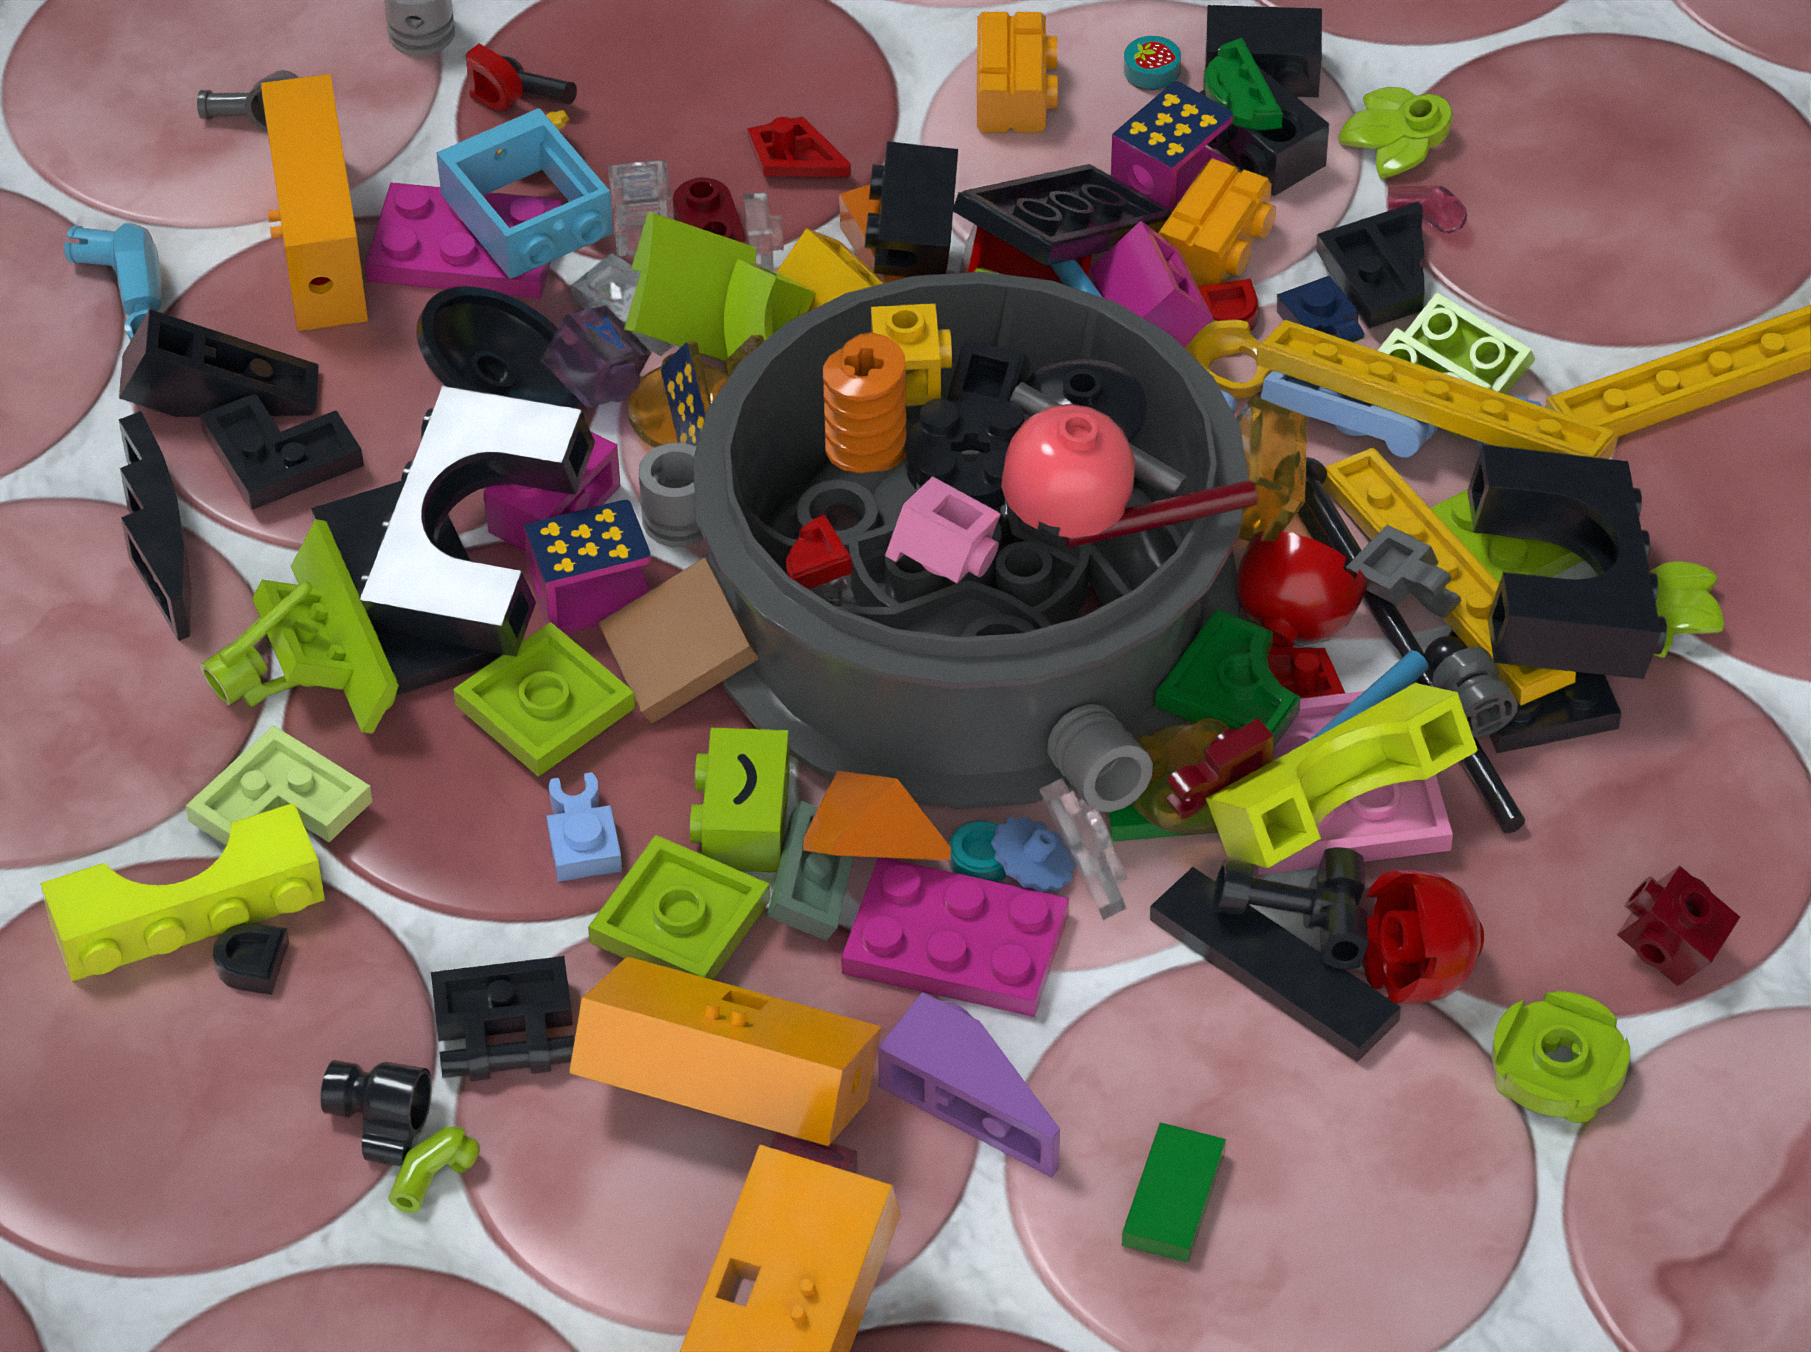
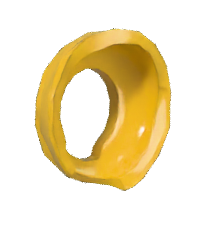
(1228, 339)

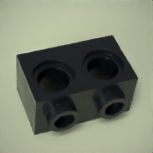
(1281, 153)

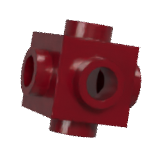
(1677, 924)

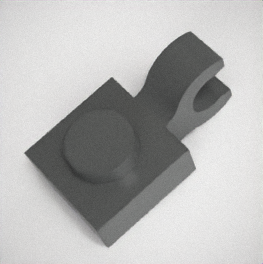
(1403, 565)

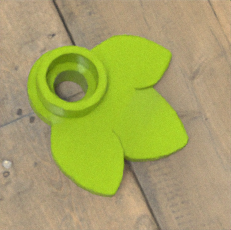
(1398, 127)
(1686, 600)

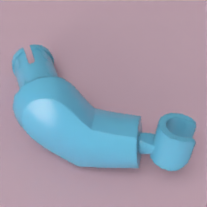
(133, 258)

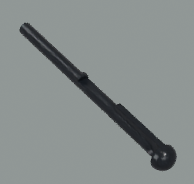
(1330, 529)

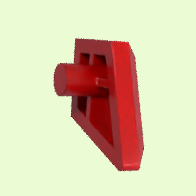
(795, 150)
(1305, 671)

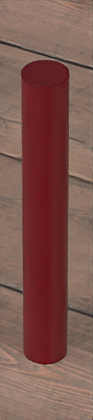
(1176, 510)

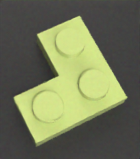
(275, 774)

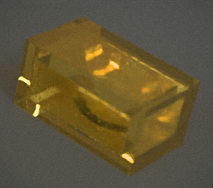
(1275, 463)

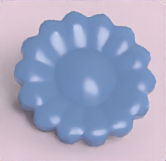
(1032, 854)

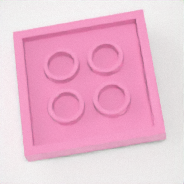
(1378, 824)

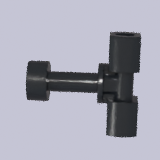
(1327, 902)

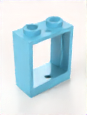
(527, 147)

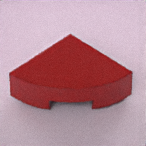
(818, 555)

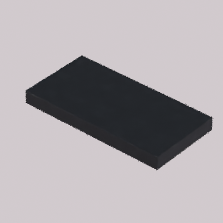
(1060, 212)
(356, 530)

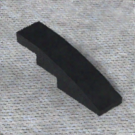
(154, 524)

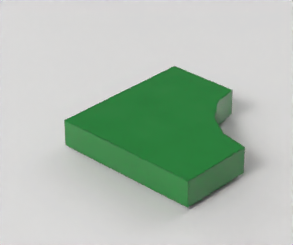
(1229, 678)

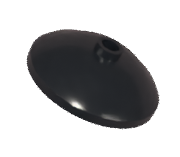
(490, 346)

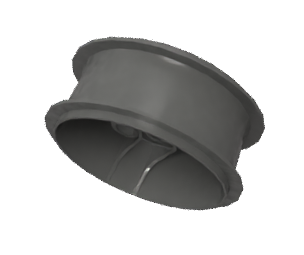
(973, 674)

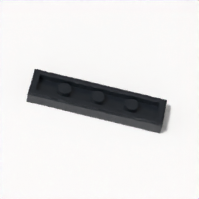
(1277, 966)

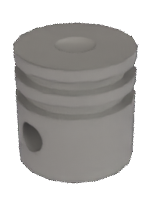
(420, 25)
(669, 495)
(1099, 757)

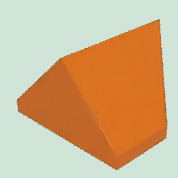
(872, 819)

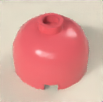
(1069, 471)

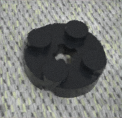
(958, 426)

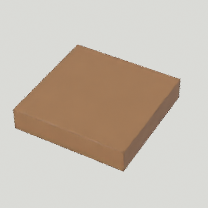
(678, 640)

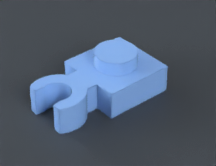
(582, 833)

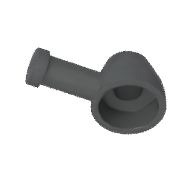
(239, 104)

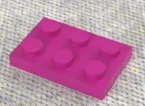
(429, 245)
(955, 936)

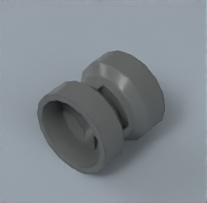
(1484, 698)

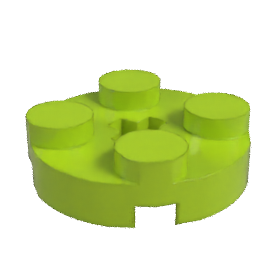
(1554, 1087)

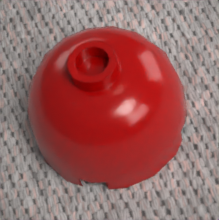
(1297, 588)
(1420, 936)

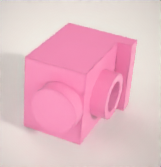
(945, 532)

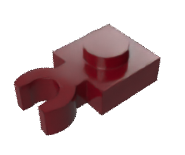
(1225, 761)

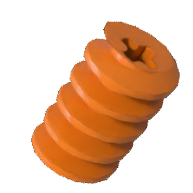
(865, 404)

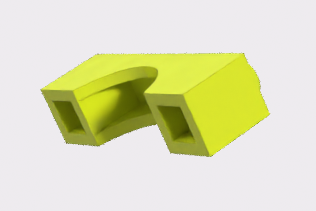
(1392, 742)
(115, 921)

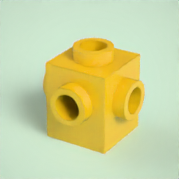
(922, 343)

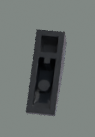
(196, 369)

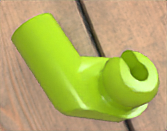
(425, 1160)

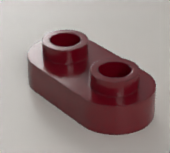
(708, 206)

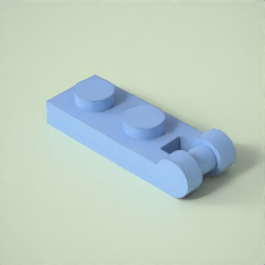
(1349, 415)

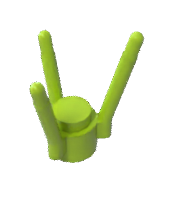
(238, 666)

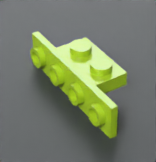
(329, 633)

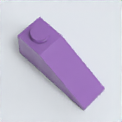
(959, 1074)

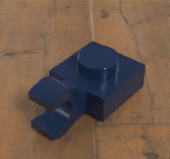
(1322, 308)

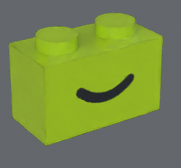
(744, 798)

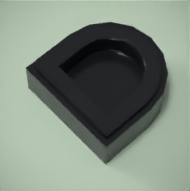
(250, 956)

